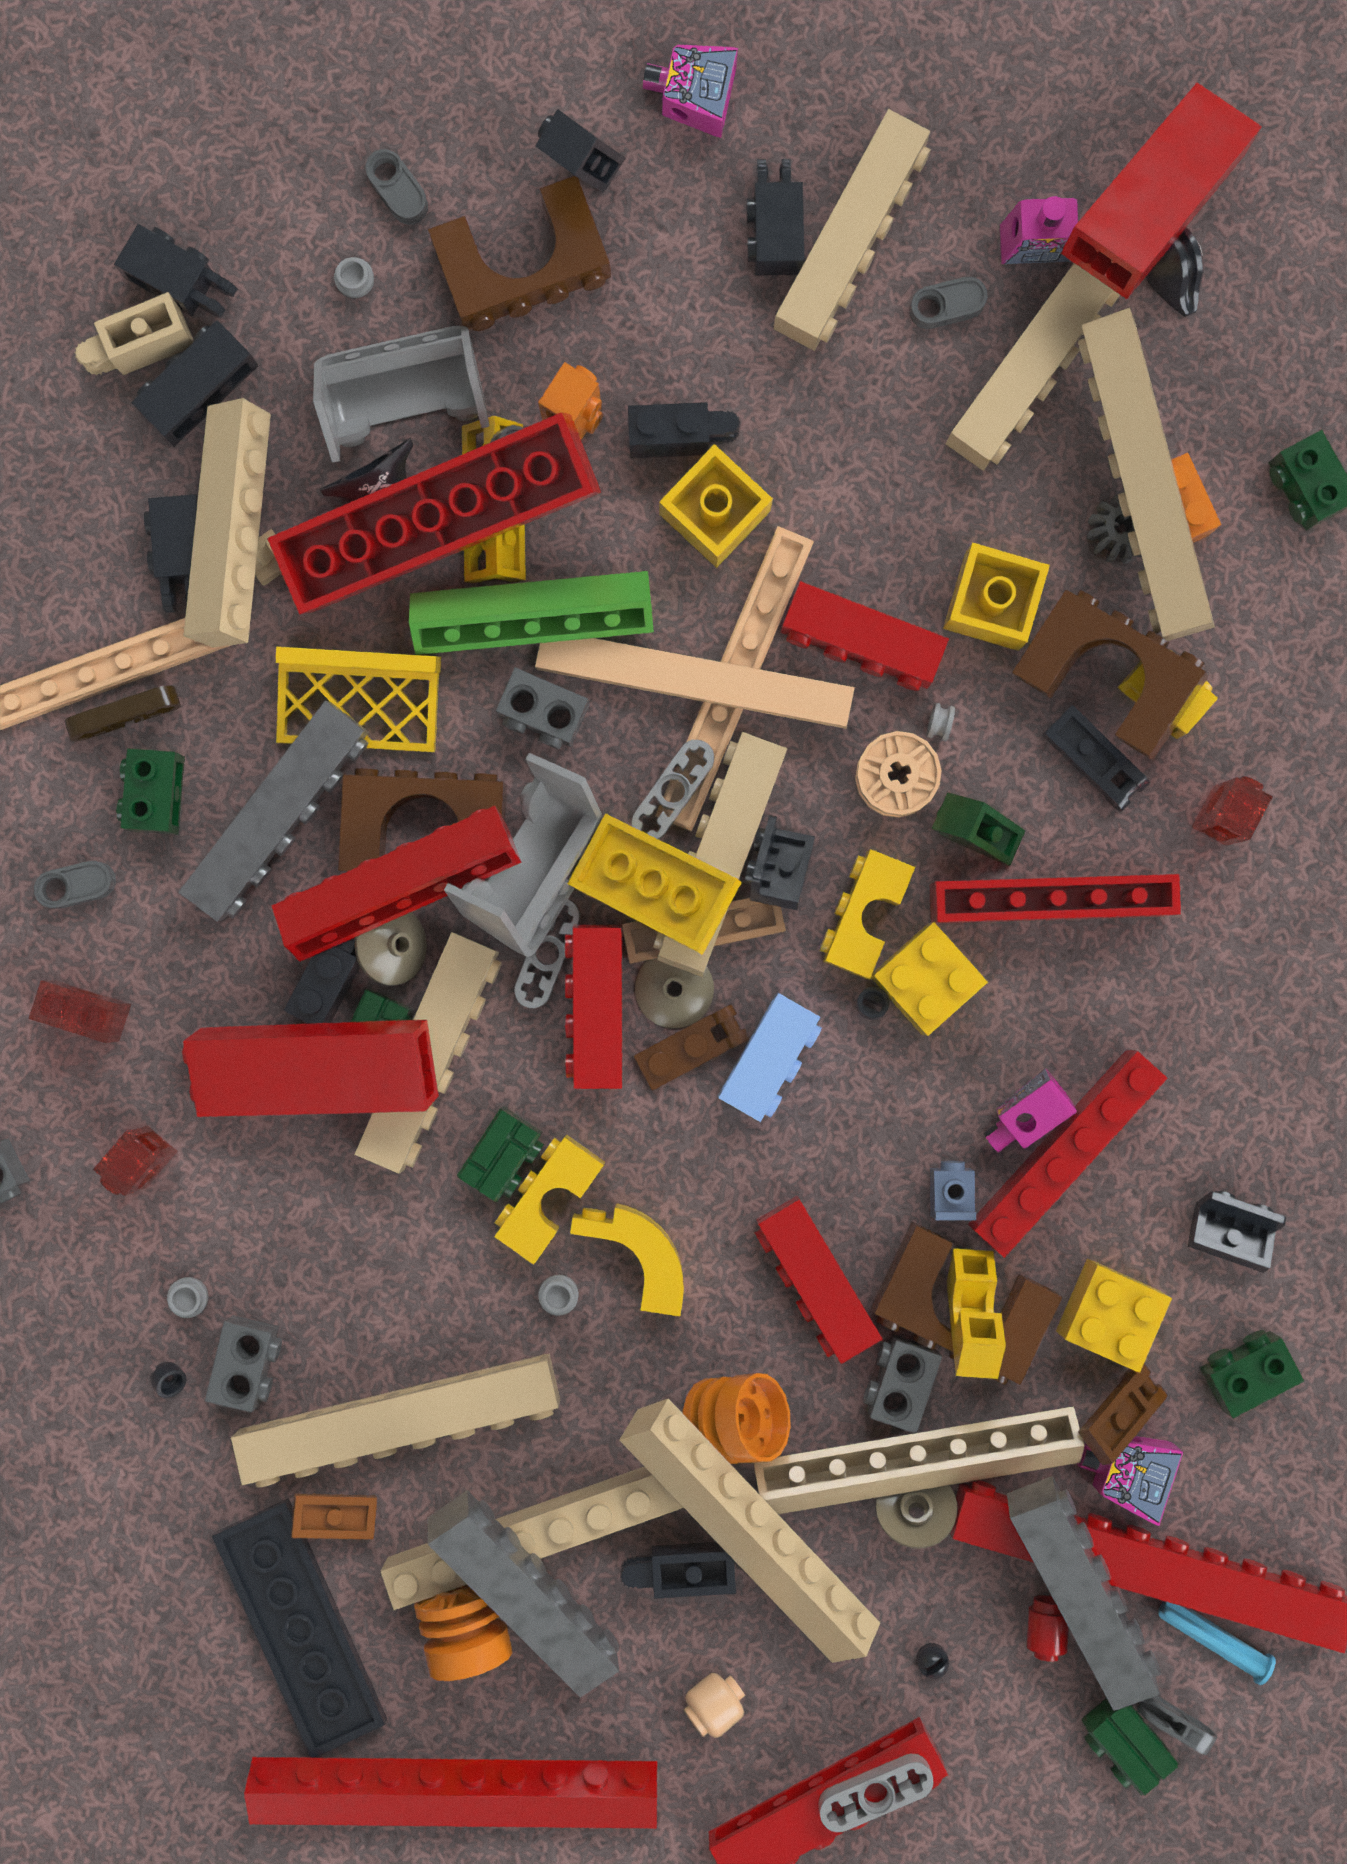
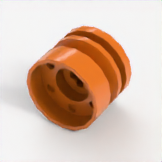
(741, 1416)
(462, 1635)

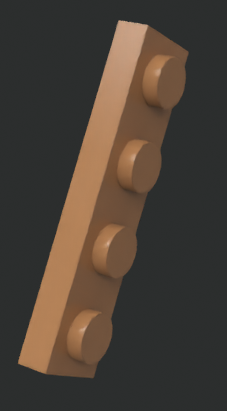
(742, 922)

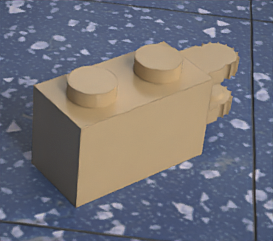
(136, 337)

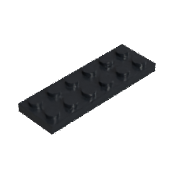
(300, 1629)

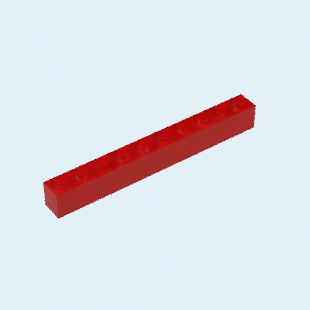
(1175, 1572)
(452, 1792)

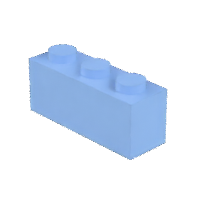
(770, 1058)

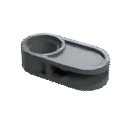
(400, 193)
(957, 302)
(82, 882)
(1178, 1724)

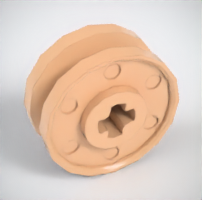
(906, 752)

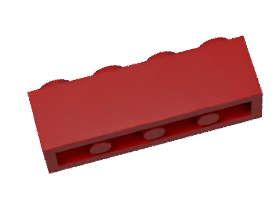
(864, 636)
(596, 1006)
(818, 1279)

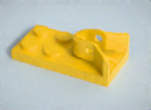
(654, 883)

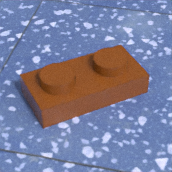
(334, 1516)

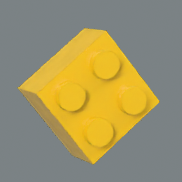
(715, 506)
(996, 596)
(928, 979)
(1113, 1315)

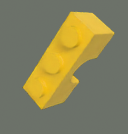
(875, 879)
(526, 1226)
(974, 1326)

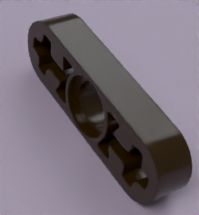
(117, 713)

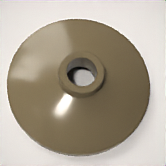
(382, 960)
(669, 1010)
(934, 1526)

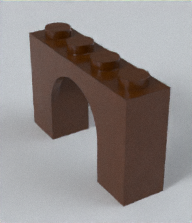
(575, 264)
(1080, 626)
(373, 799)
(907, 1302)

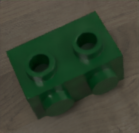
(1311, 480)
(151, 791)
(1251, 1373)

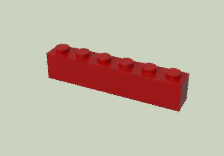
(395, 883)
(1055, 898)
(1067, 1151)
(791, 1820)

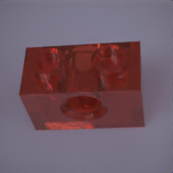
(1233, 810)
(79, 1011)
(134, 1161)

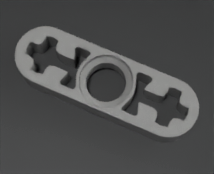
(682, 761)
(545, 984)
(869, 1810)

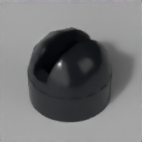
(875, 996)
(163, 1386)
(929, 1657)

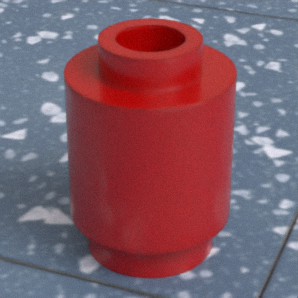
(1046, 1630)

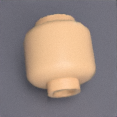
(714, 1705)

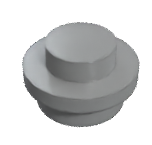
(354, 277)
(558, 1295)
(187, 1297)

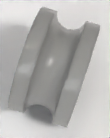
(940, 722)

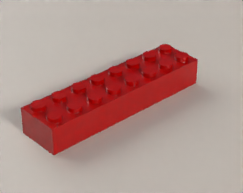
(435, 513)

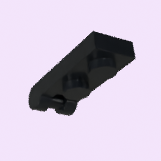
(1095, 757)

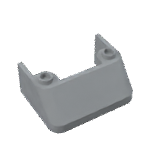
(395, 383)
(527, 898)

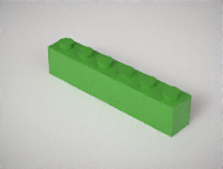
(530, 612)

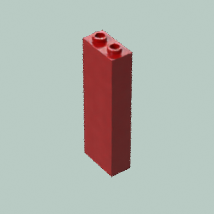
(1160, 190)
(311, 1068)

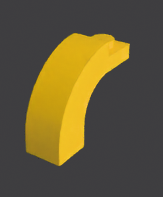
(651, 1245)

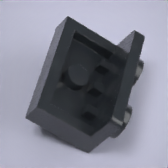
(780, 866)
(1235, 1230)

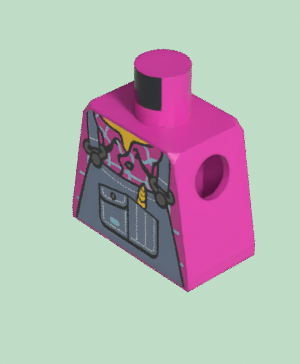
(695, 85)
(1040, 229)
(1040, 1098)
(1138, 1477)

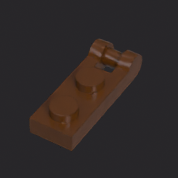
(690, 1047)
(1122, 1415)

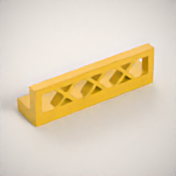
(506, 551)

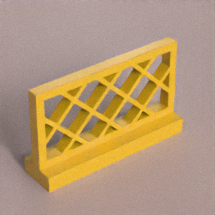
(360, 664)

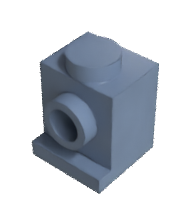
(947, 1208)

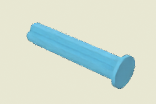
(1219, 1641)

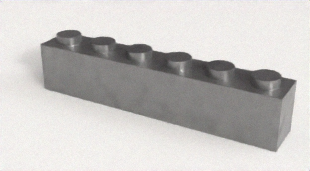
(274, 812)
(1083, 1592)
(523, 1593)

